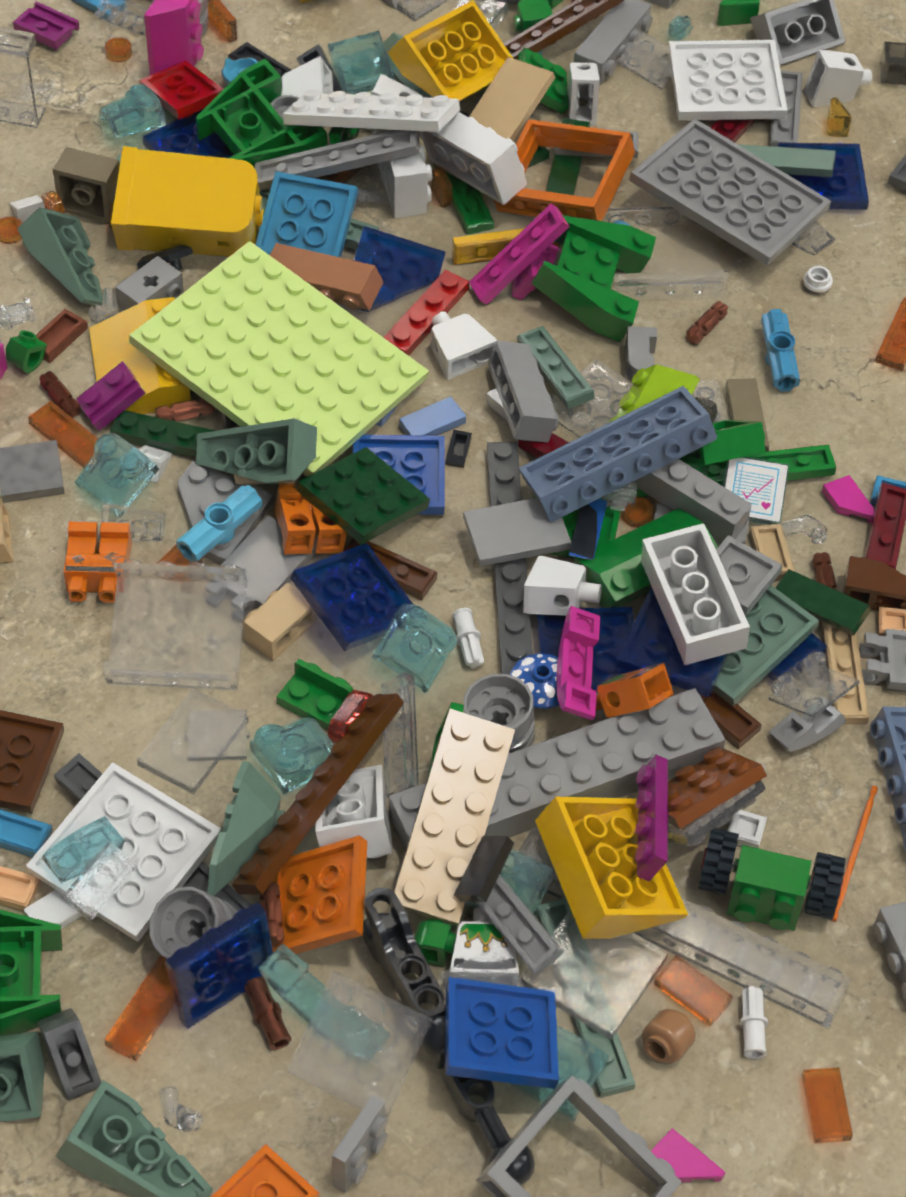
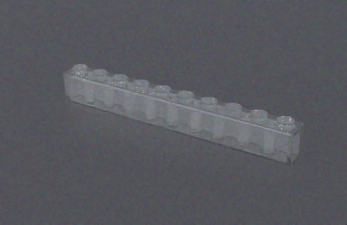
(736, 954)

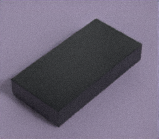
(484, 869)

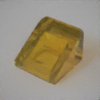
(838, 119)

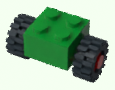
(770, 884)

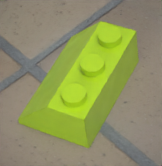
(652, 384)

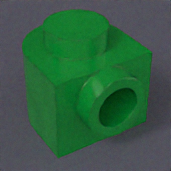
(25, 351)
(435, 941)

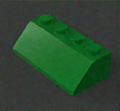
(619, 563)

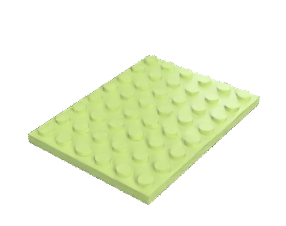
(278, 350)

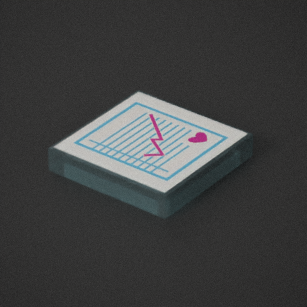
(760, 484)

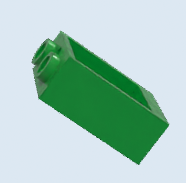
(733, 441)

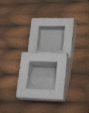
(799, 732)

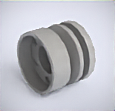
(504, 702)
(184, 917)

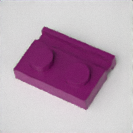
(48, 24)
(110, 396)

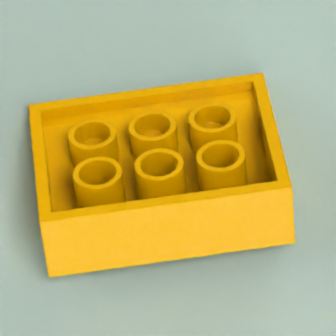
(451, 54)
(112, 346)
(594, 859)

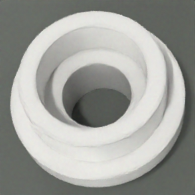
(818, 279)

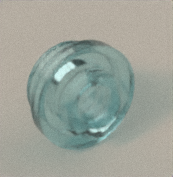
(680, 27)

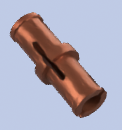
(267, 1013)

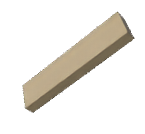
(844, 657)

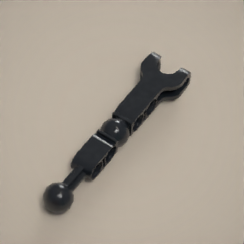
(398, 953)

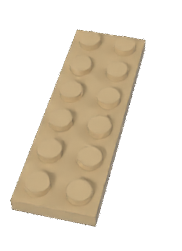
(452, 815)

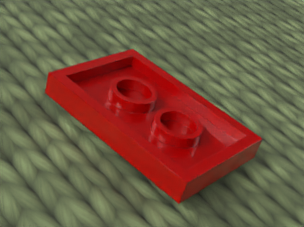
(182, 89)

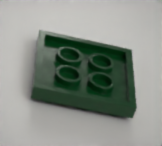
(363, 495)

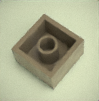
(86, 183)

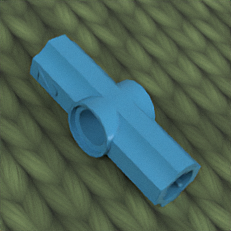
(780, 350)

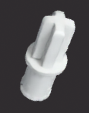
(468, 637)
(753, 1023)

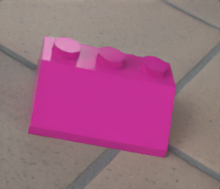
(173, 33)

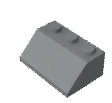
(800, 28)

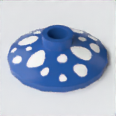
(542, 687)

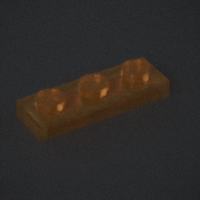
(143, 1013)

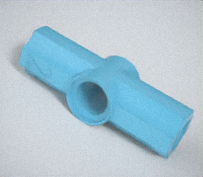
(219, 523)

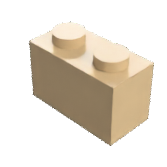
(279, 621)

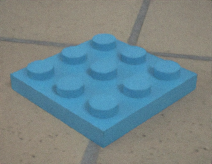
(307, 214)

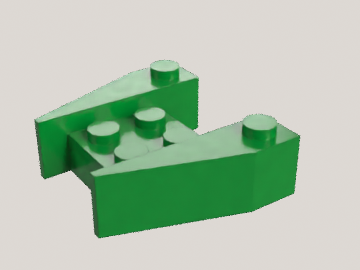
(250, 123)
(585, 271)
(21, 971)

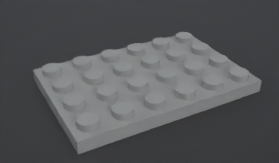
(730, 191)

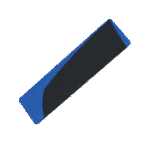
(588, 530)

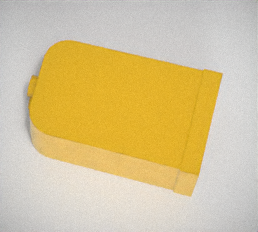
(185, 201)

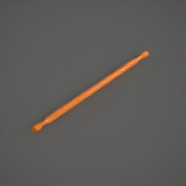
(846, 878)

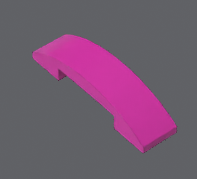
(575, 663)

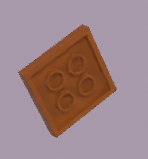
(709, 784)

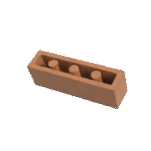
(338, 278)

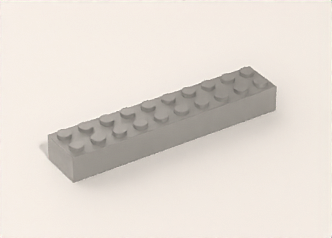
(585, 763)

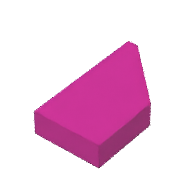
(848, 498)
(686, 1159)

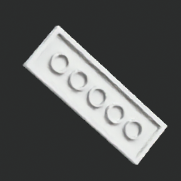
(372, 111)

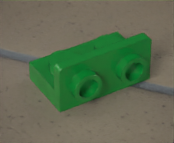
(313, 693)

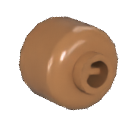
(668, 1036)

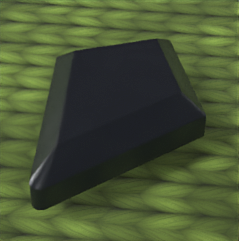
(169, 255)

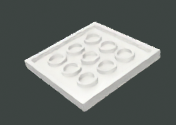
(727, 80)
(159, 838)

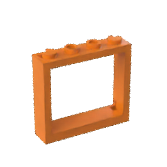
(576, 138)

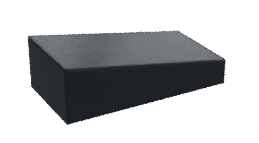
(458, 448)

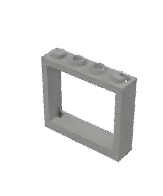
(603, 1117)

